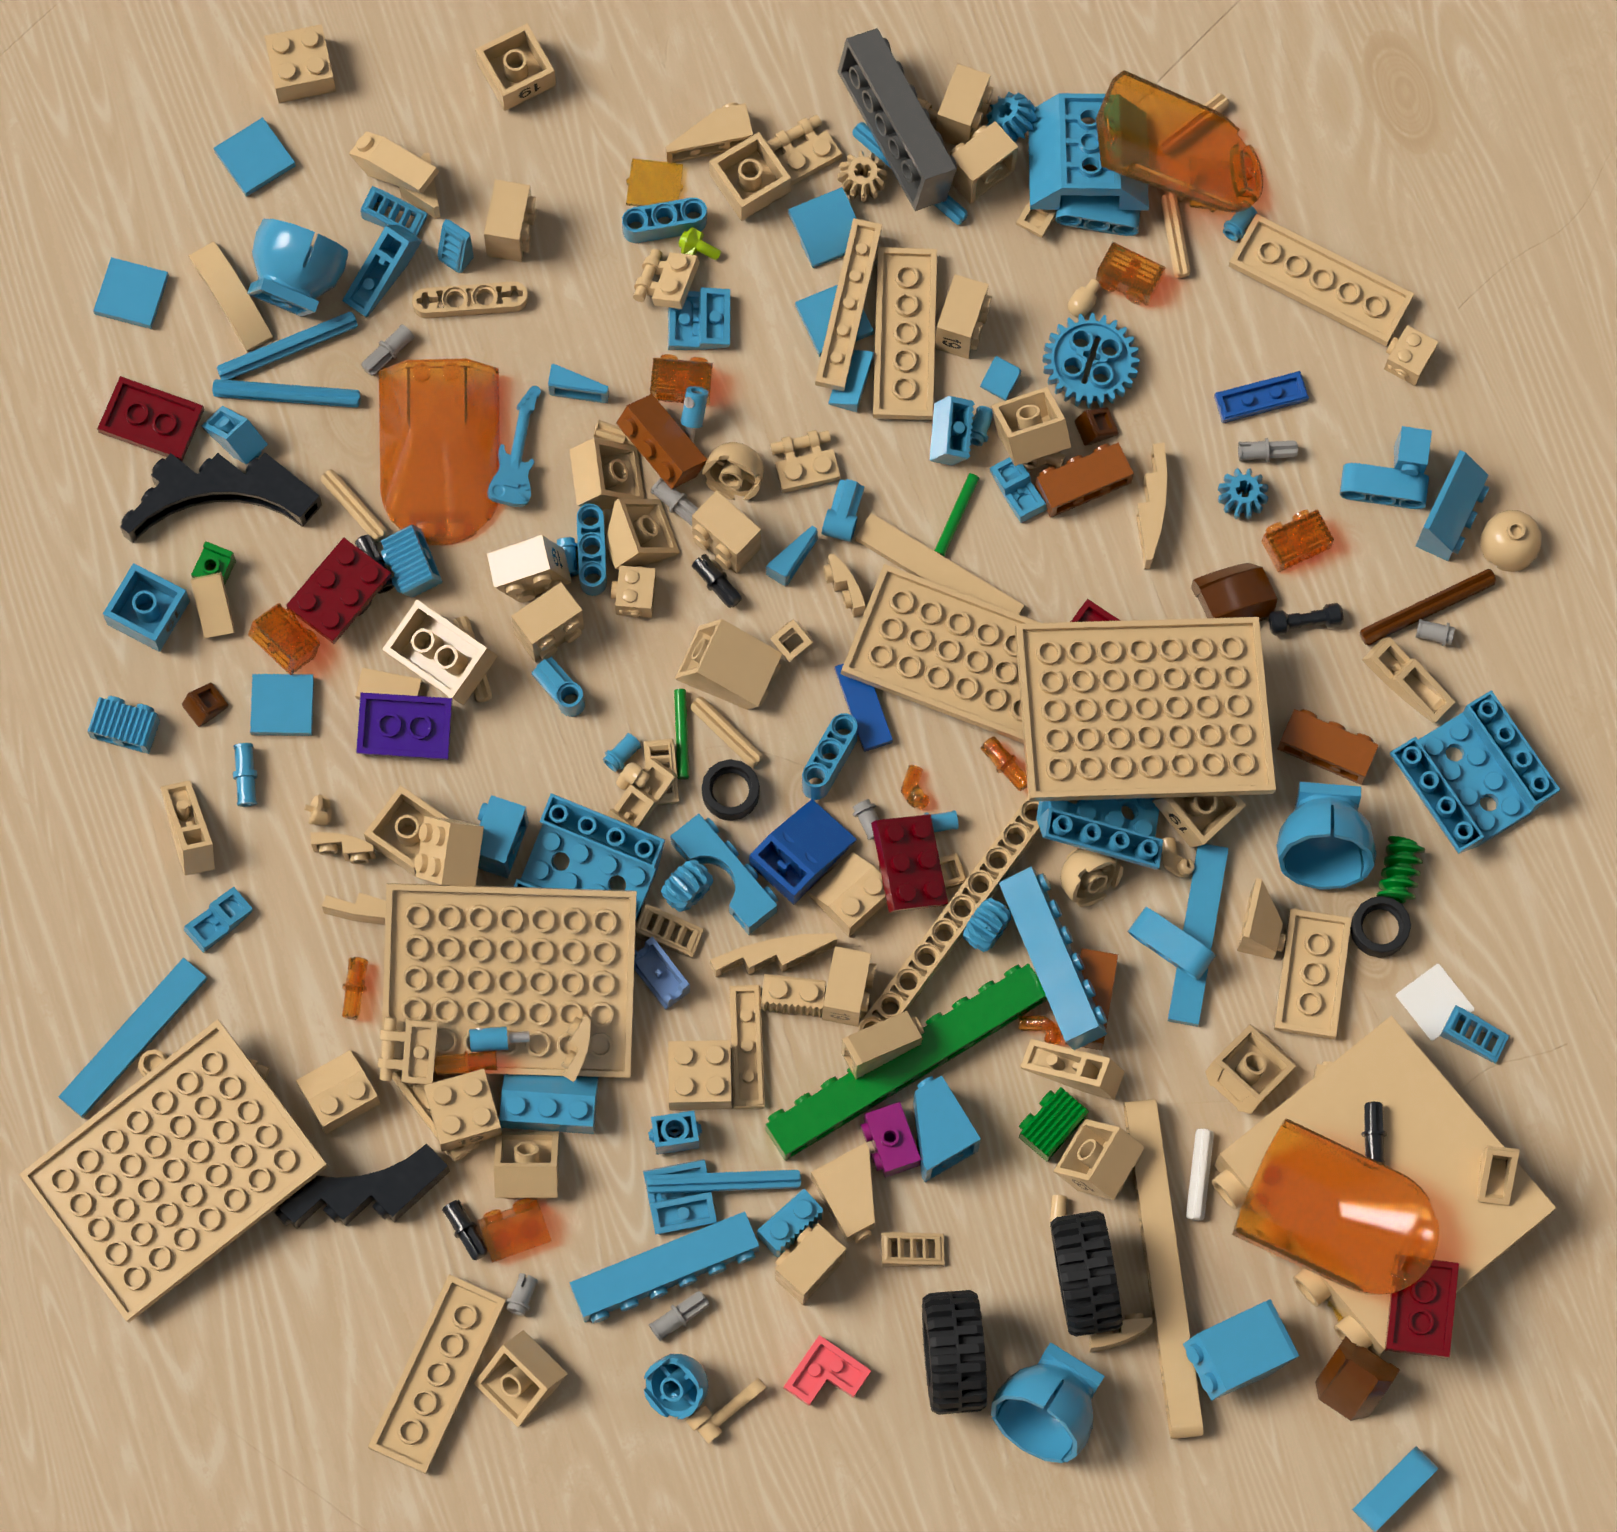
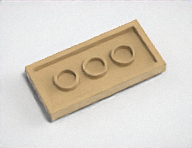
(1312, 974)

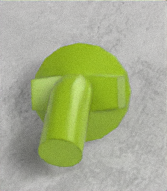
(691, 242)

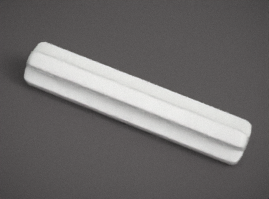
(1200, 1174)

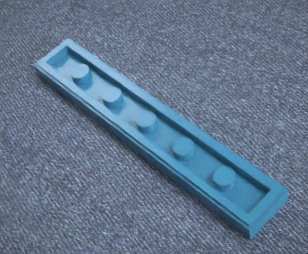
(1199, 924)
(132, 1038)

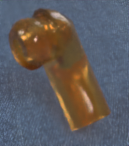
(912, 791)
(1042, 1024)

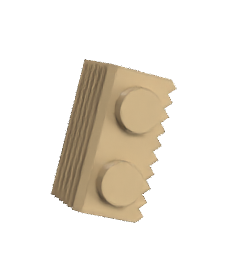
(793, 995)

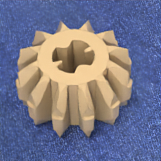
(865, 167)

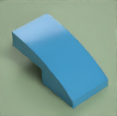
(1018, 489)
(218, 920)

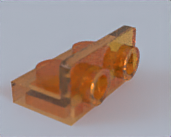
(514, 1229)

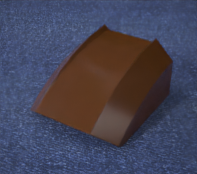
(1236, 592)
(1354, 1380)

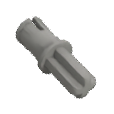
(387, 350)
(1264, 450)
(674, 500)
(679, 1315)

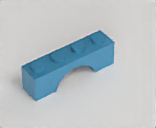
(751, 903)

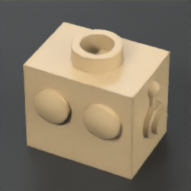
(1410, 354)
(634, 591)

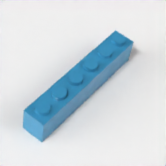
(1053, 958)
(665, 1267)

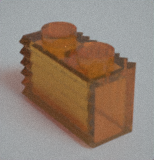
(1129, 274)
(673, 376)
(1297, 539)
(284, 638)

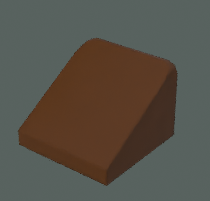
(1095, 425)
(204, 704)

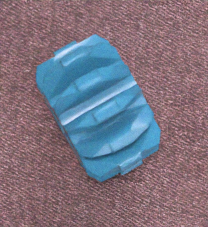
(1013, 114)
(1249, 485)
(687, 885)
(987, 924)

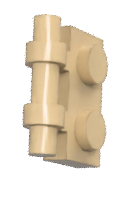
(808, 157)
(674, 282)
(806, 470)
(418, 1054)

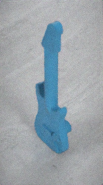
(511, 482)

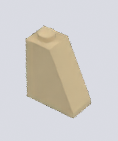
(881, 1043)
(848, 1193)

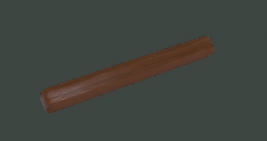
(1428, 606)

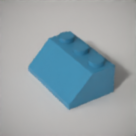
(1454, 508)
(549, 1103)

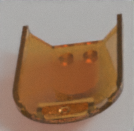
(1176, 145)
(439, 445)
(1338, 1214)

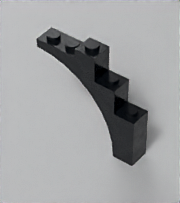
(220, 481)
(345, 1197)

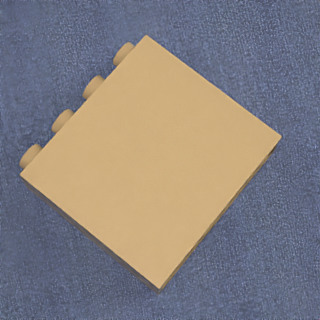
(1428, 1139)

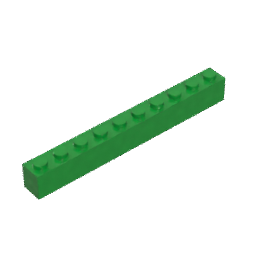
(942, 1040)

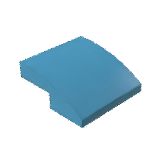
(823, 226)
(701, 322)
(684, 1209)

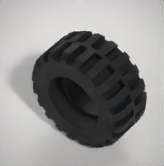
(1086, 1273)
(954, 1352)

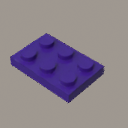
(404, 726)

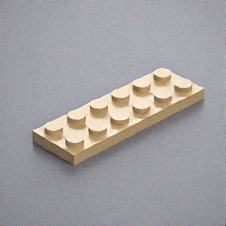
(1321, 279)
(905, 333)
(437, 1374)

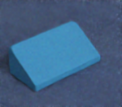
(856, 381)

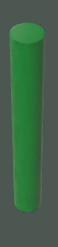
(956, 514)
(681, 734)

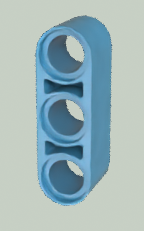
(650, 214)
(1097, 214)
(1383, 486)
(589, 536)
(827, 769)
(1171, 943)
(1395, 1488)

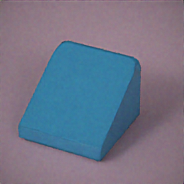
(1001, 378)

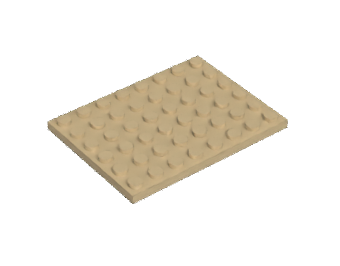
(1144, 709)
(516, 963)
(173, 1170)

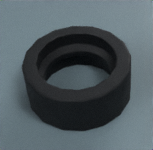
(718, 770)
(1387, 904)

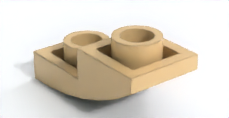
(842, 579)
(353, 848)
(580, 1038)
(1132, 1327)

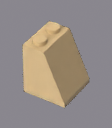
(729, 664)

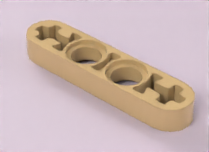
(470, 305)

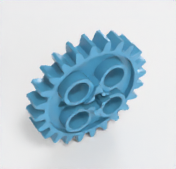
(1117, 368)

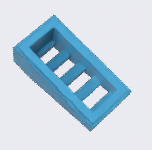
(386, 199)
(455, 246)
(575, 386)
(788, 562)
(1480, 1025)

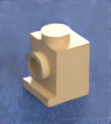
(791, 639)

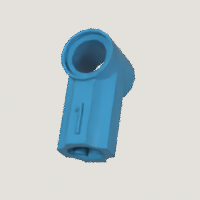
(842, 518)
(558, 686)

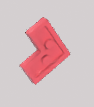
(823, 1364)

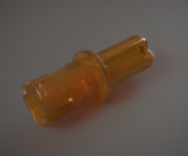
(1005, 763)
(354, 987)
(465, 1062)

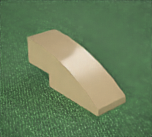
(1408, 679)

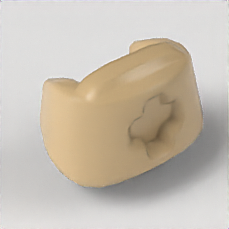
(319, 810)

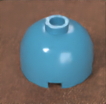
(676, 1385)

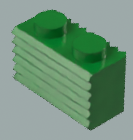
(1053, 1123)

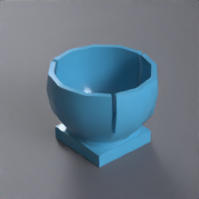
(292, 270)
(1326, 838)
(1048, 1406)

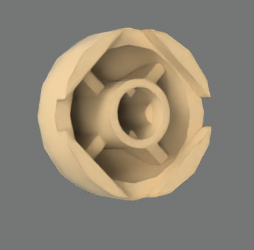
(734, 470)
(1511, 540)
(1088, 875)

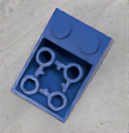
(801, 850)

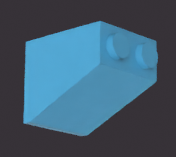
(941, 1128)
(1240, 1350)

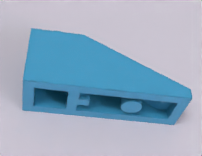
(381, 268)

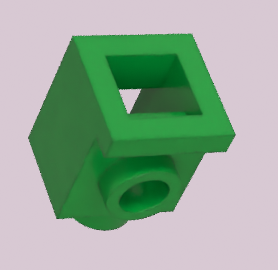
(215, 555)

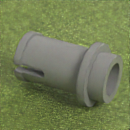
(1435, 632)
(866, 815)
(521, 1295)

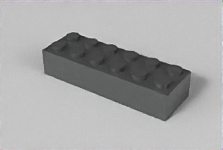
(897, 119)

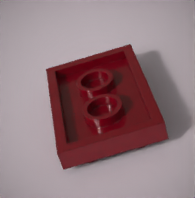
(150, 418)
(338, 590)
(909, 863)
(1424, 1313)

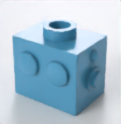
(681, 1123)

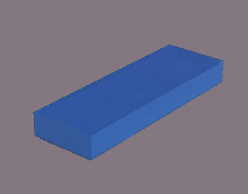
(1261, 397)
(866, 709)

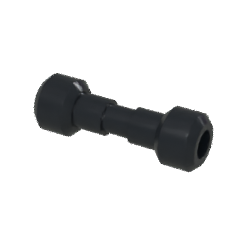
(1330, 615)

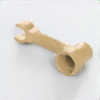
(708, 1424)

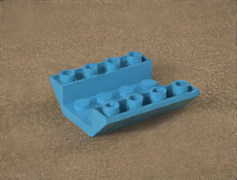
(1063, 146)
(1493, 765)
(1104, 829)
(596, 851)

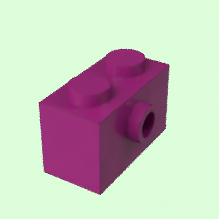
(891, 1140)

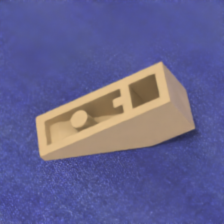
(713, 134)
(392, 163)
(188, 828)
(1074, 1068)

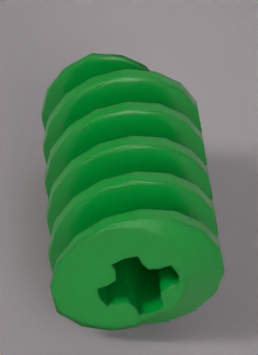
(1400, 869)

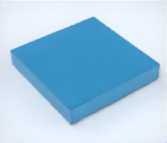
(254, 157)
(131, 293)
(816, 313)
(282, 704)

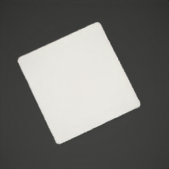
(1432, 1000)

